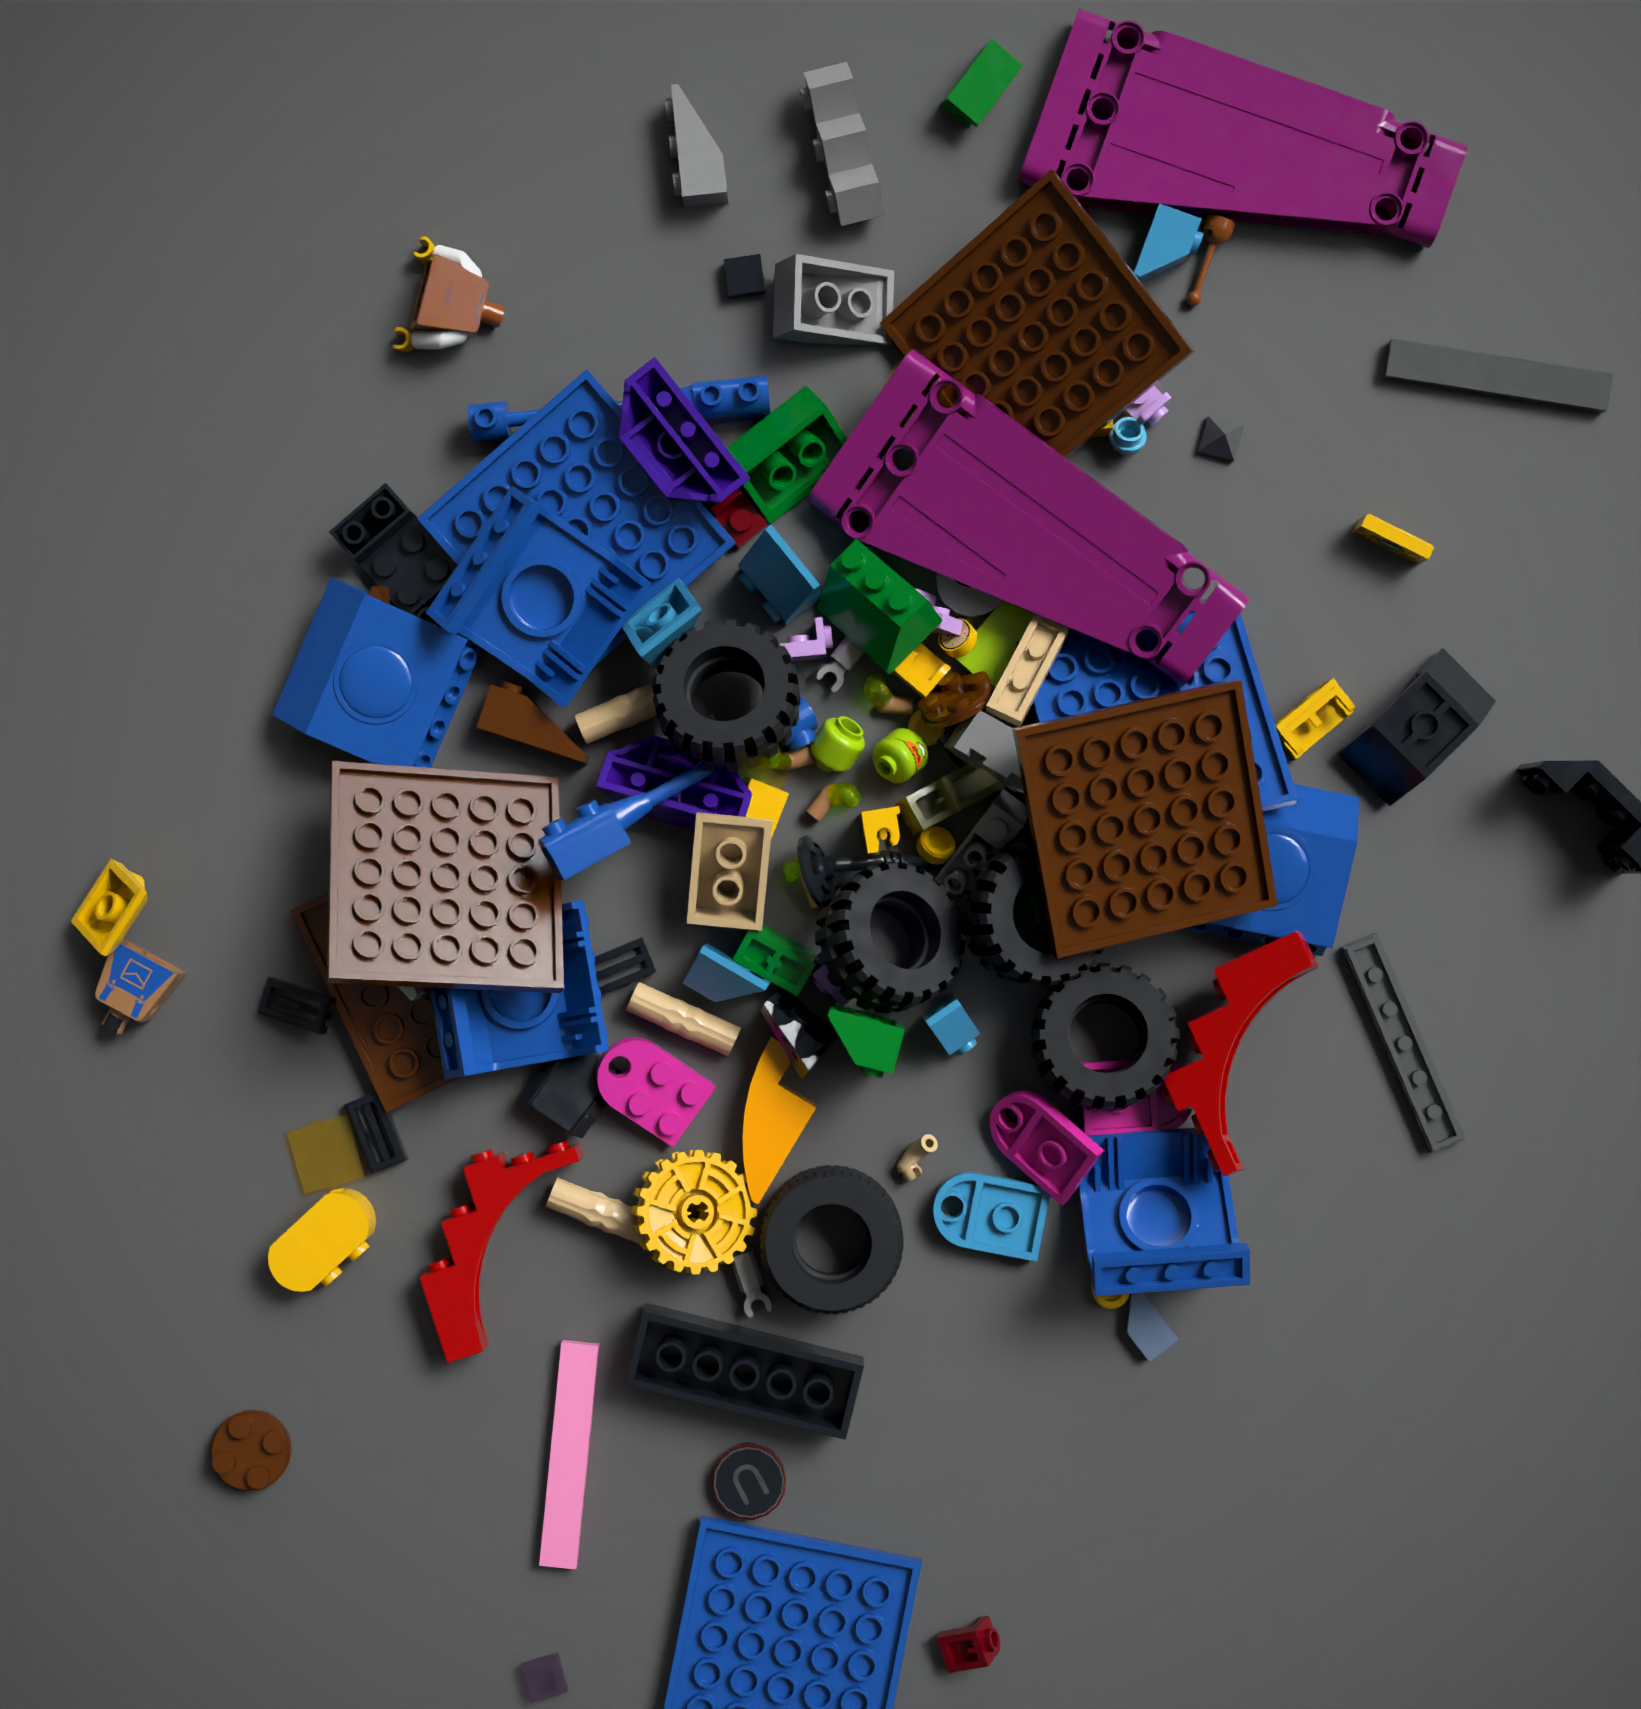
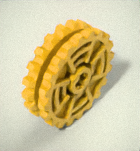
(664, 1215)

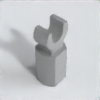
(842, 660)
(750, 1280)

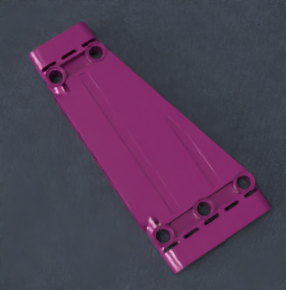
(1232, 140)
(1018, 522)

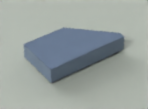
(1148, 1327)

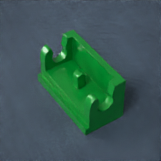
(981, 84)
(776, 958)

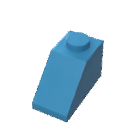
(1167, 242)
(952, 1026)

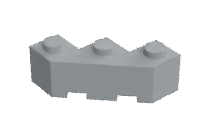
(842, 144)
(987, 745)

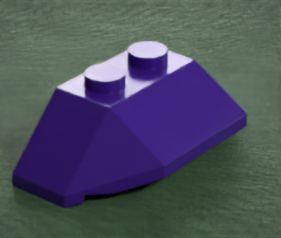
(675, 440)
(652, 763)

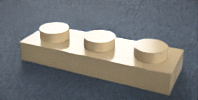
(1027, 669)

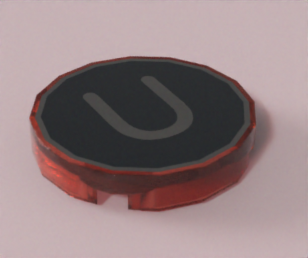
(749, 1480)

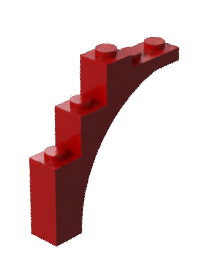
(1247, 986)
(455, 1286)

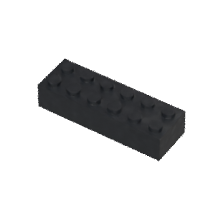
(745, 1371)

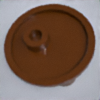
(956, 699)
(251, 1450)

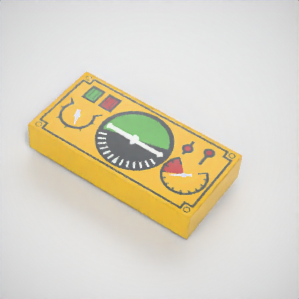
(1393, 539)

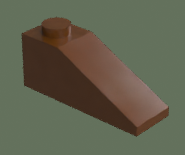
(521, 719)

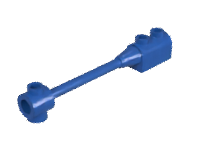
(715, 401)
(602, 828)

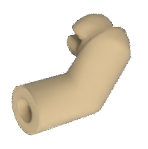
(916, 1151)

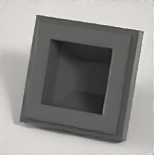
(1220, 438)

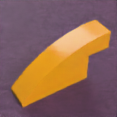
(771, 1120)

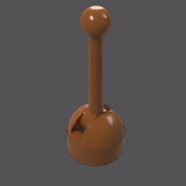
(1216, 232)

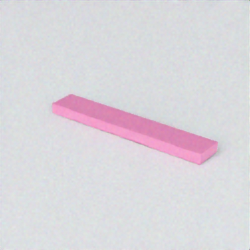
(569, 1454)

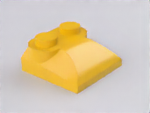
(111, 907)

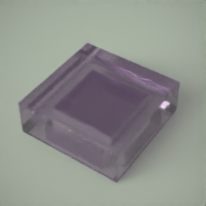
(544, 1677)

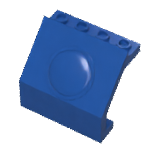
(539, 596)
(376, 679)
(1311, 868)
(515, 1028)
(1159, 1216)

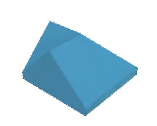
(662, 621)
(720, 977)

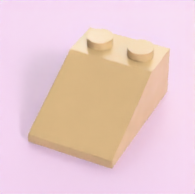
(729, 871)

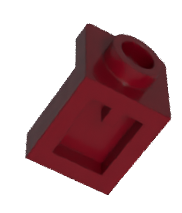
(738, 518)
(969, 1646)

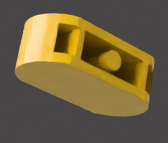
(322, 1240)

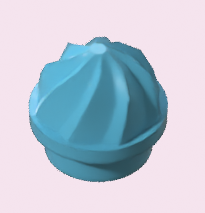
(1128, 436)

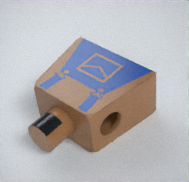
(135, 985)

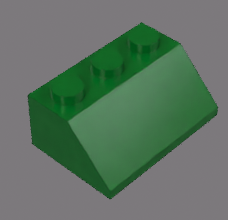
(788, 453)
(875, 607)
(869, 1038)

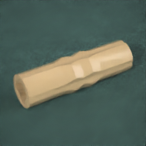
(617, 714)
(683, 1019)
(593, 1209)

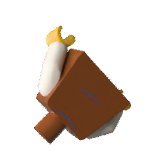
(448, 301)

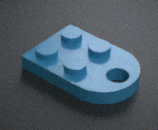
(996, 1214)

